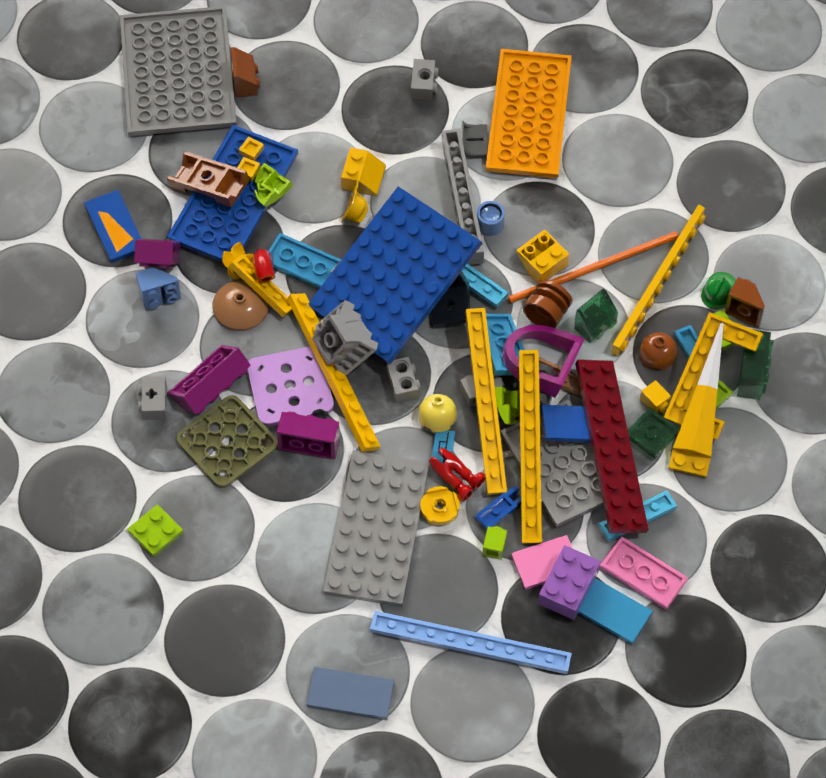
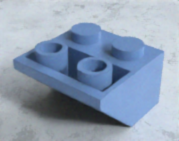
(157, 288)

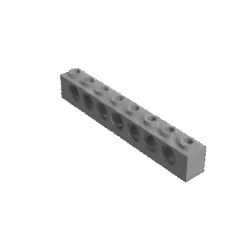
(461, 188)

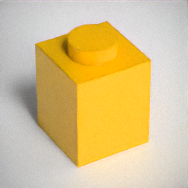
(655, 397)

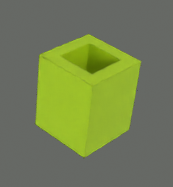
(494, 542)

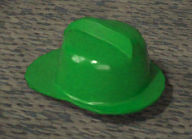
(717, 290)

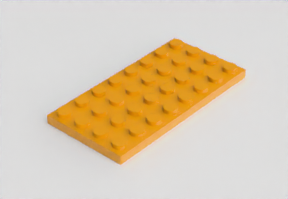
(528, 113)

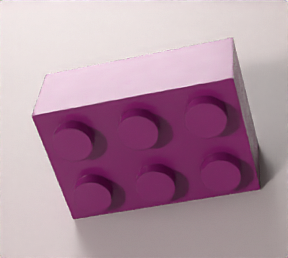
(161, 252)
(308, 435)

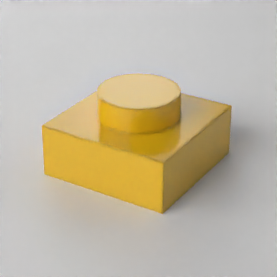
(251, 148)
(250, 166)

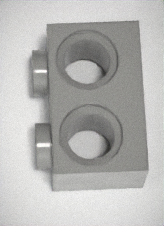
(400, 380)

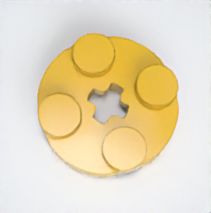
(439, 516)

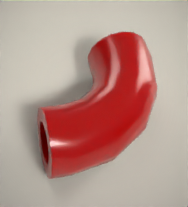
(263, 265)

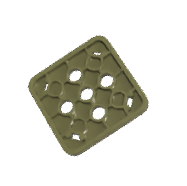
(229, 422)

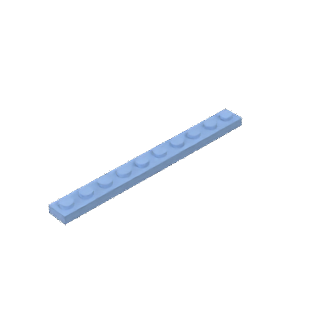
(470, 642)

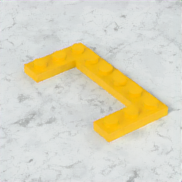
(686, 387)

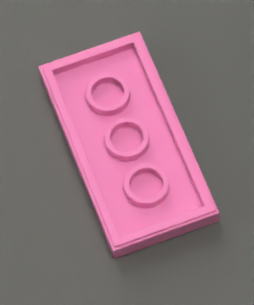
(643, 573)

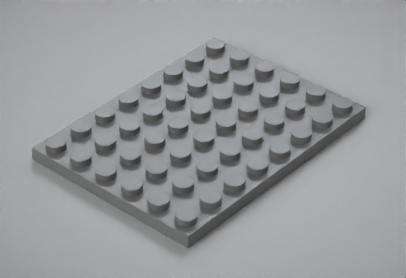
(177, 71)

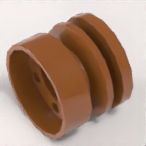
(547, 304)

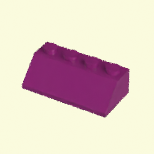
(209, 379)

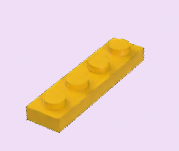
(267, 290)

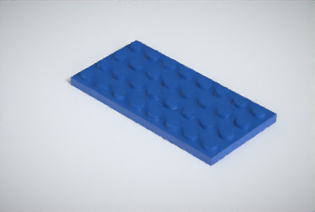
(214, 227)

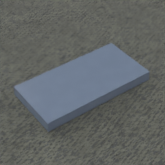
(350, 693)

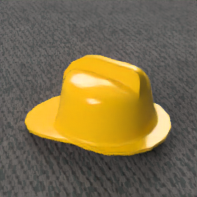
(357, 207)

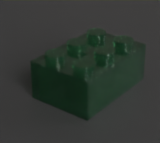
(755, 369)

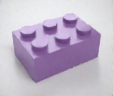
(569, 582)

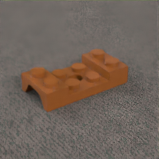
(223, 185)

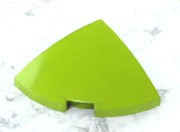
(270, 185)
(508, 404)

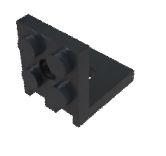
(456, 294)

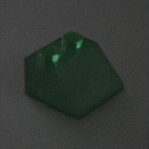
(596, 316)

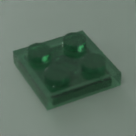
(652, 432)

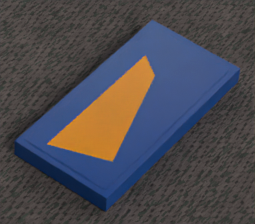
(113, 225)

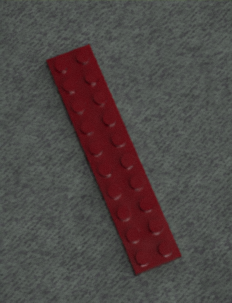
(611, 447)

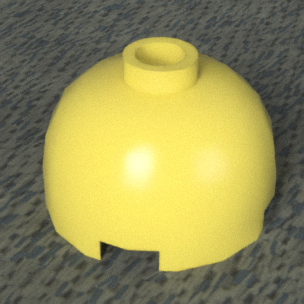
(437, 413)

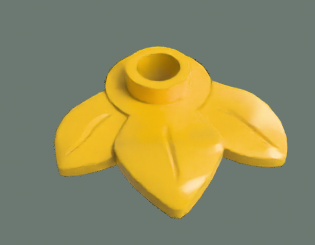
(228, 257)

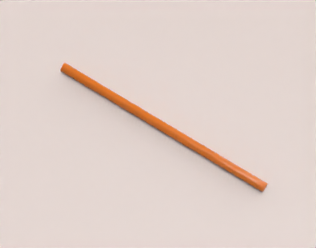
(600, 264)

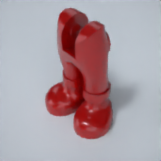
(454, 463)

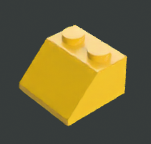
(365, 169)

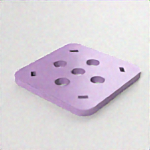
(273, 376)

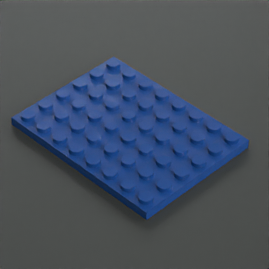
(398, 270)

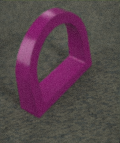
(558, 338)

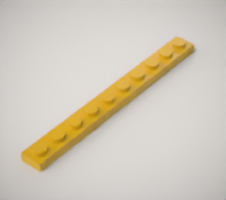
(656, 285)
(337, 380)
(486, 401)
(530, 447)

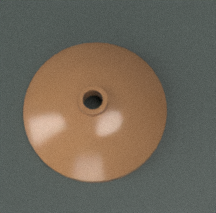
(239, 314)

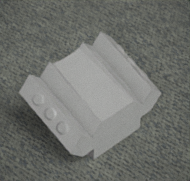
(344, 338)

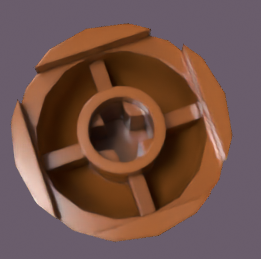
(658, 351)

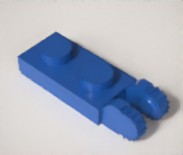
(499, 509)

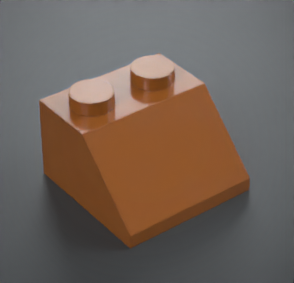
(244, 73)
(745, 302)

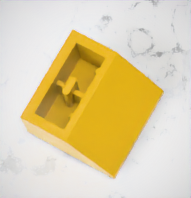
(543, 256)

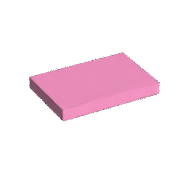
(537, 561)

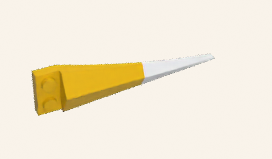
(695, 439)

